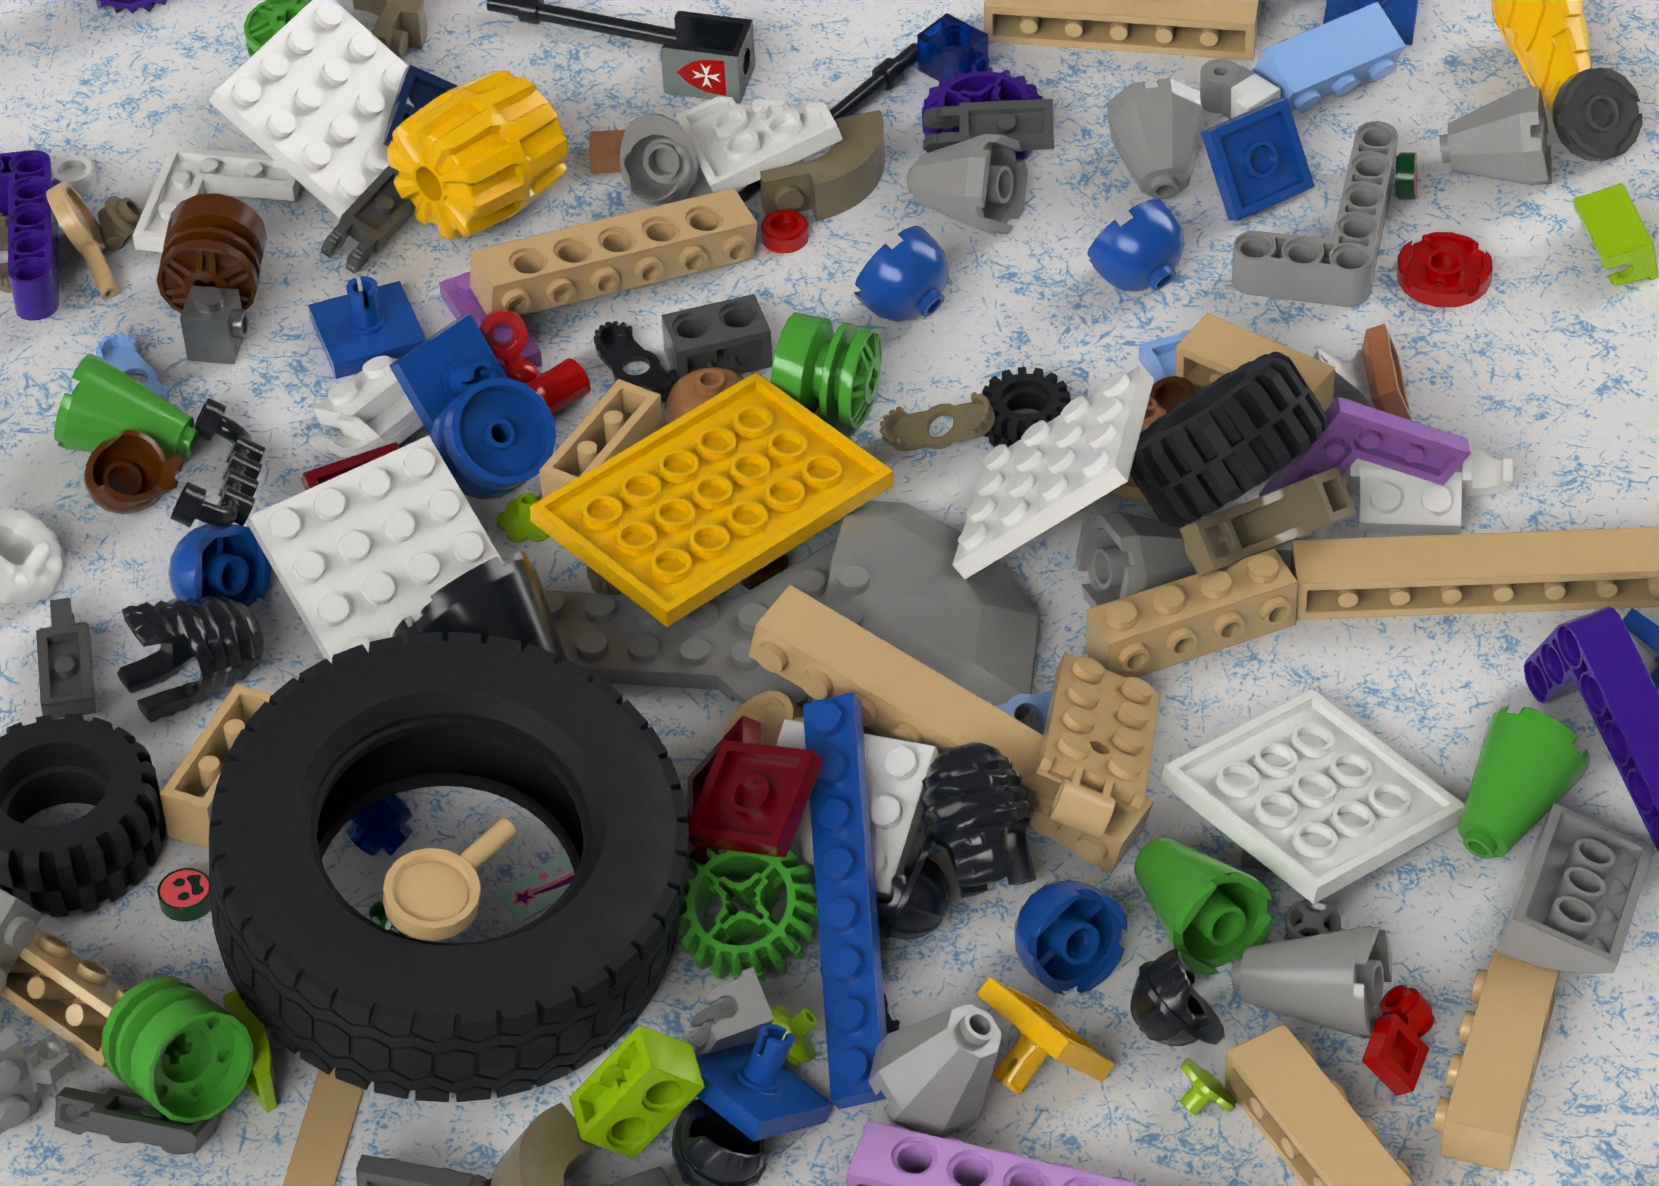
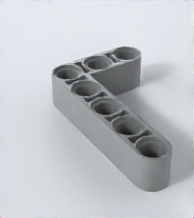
(1327, 269)

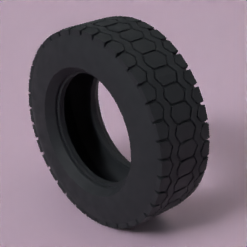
(434, 1010)

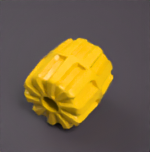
(478, 154)

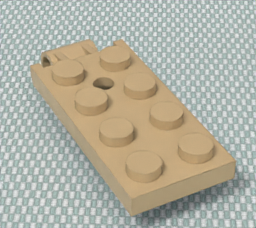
(1097, 743)

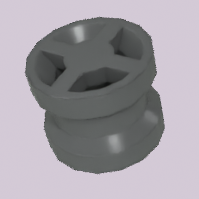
(1311, 919)

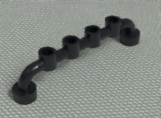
(239, 476)

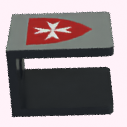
(709, 57)

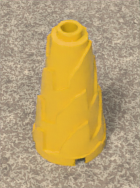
(1546, 39)

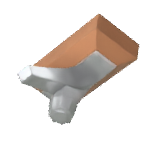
(1372, 375)

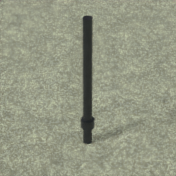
(536, 11)
(884, 77)

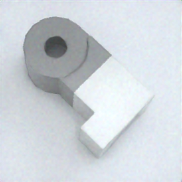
(1233, 88)

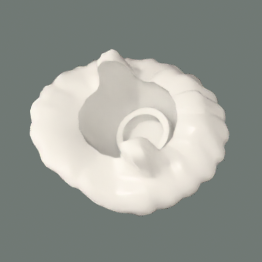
(27, 558)

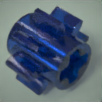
(381, 826)

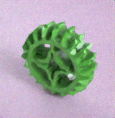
(721, 945)

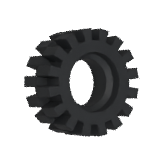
(1023, 392)

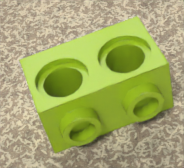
(636, 1092)

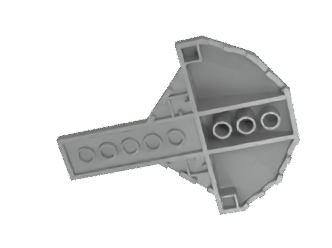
(882, 572)

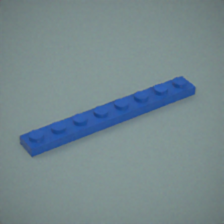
(845, 898)

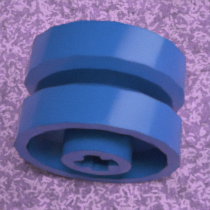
(494, 437)

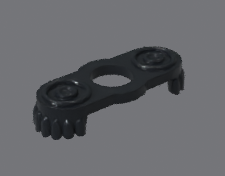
(618, 348)

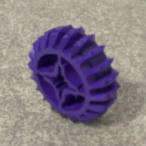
(978, 87)

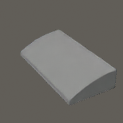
(1576, 895)

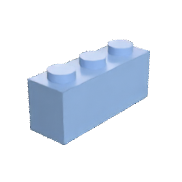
(1332, 57)

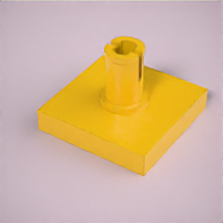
(1041, 1036)

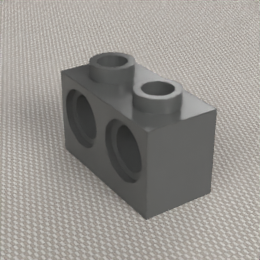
(718, 335)

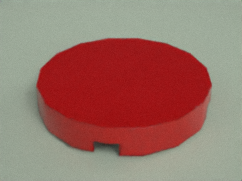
(1444, 270)

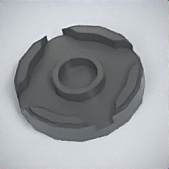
(1597, 114)

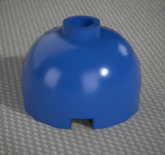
(1141, 250)
(904, 279)
(219, 563)
(1069, 936)

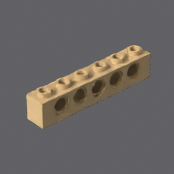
(614, 254)

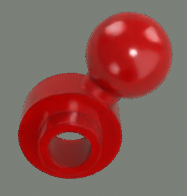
(509, 351)

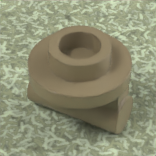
(118, 221)

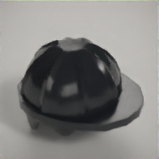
(917, 899)
(1169, 1007)
(714, 1151)

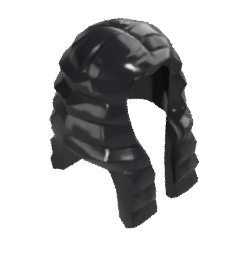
(214, 630)
(979, 816)

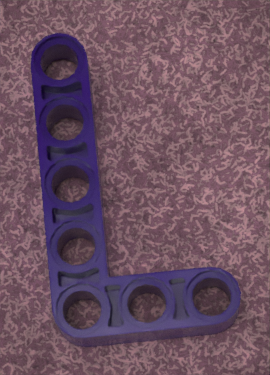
(31, 232)
(1605, 666)

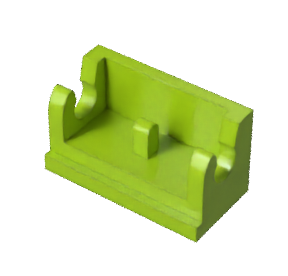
(1617, 234)

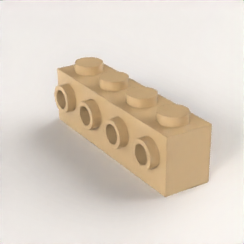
(1193, 616)
(63, 992)

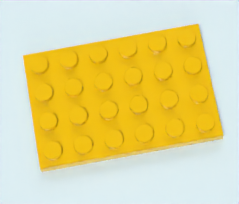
(711, 498)

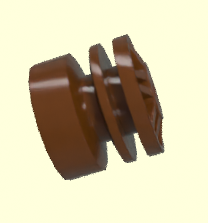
(211, 244)

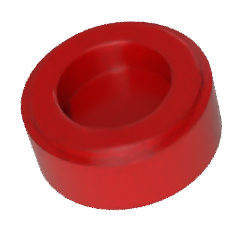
(784, 231)

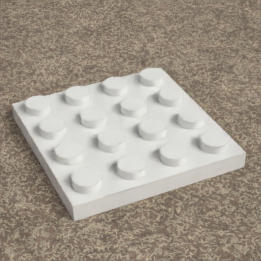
(318, 102)
(1054, 470)
(372, 545)
(1312, 795)

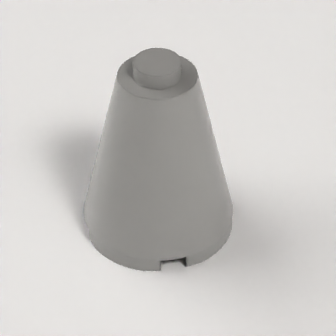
(1320, 978)

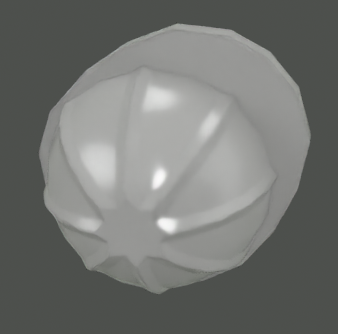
(657, 160)

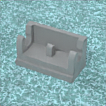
(737, 1015)

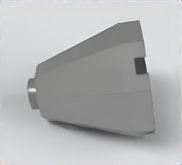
(1157, 134)
(1502, 140)
(973, 182)
(1129, 556)
(937, 1070)

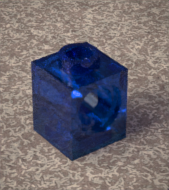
(951, 47)

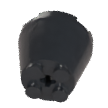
(494, 602)

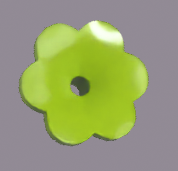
(517, 520)
(799, 1027)
(1204, 1089)

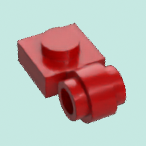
(1395, 1044)

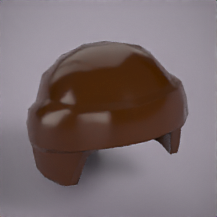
(130, 473)

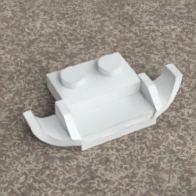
(368, 411)
(1413, 505)

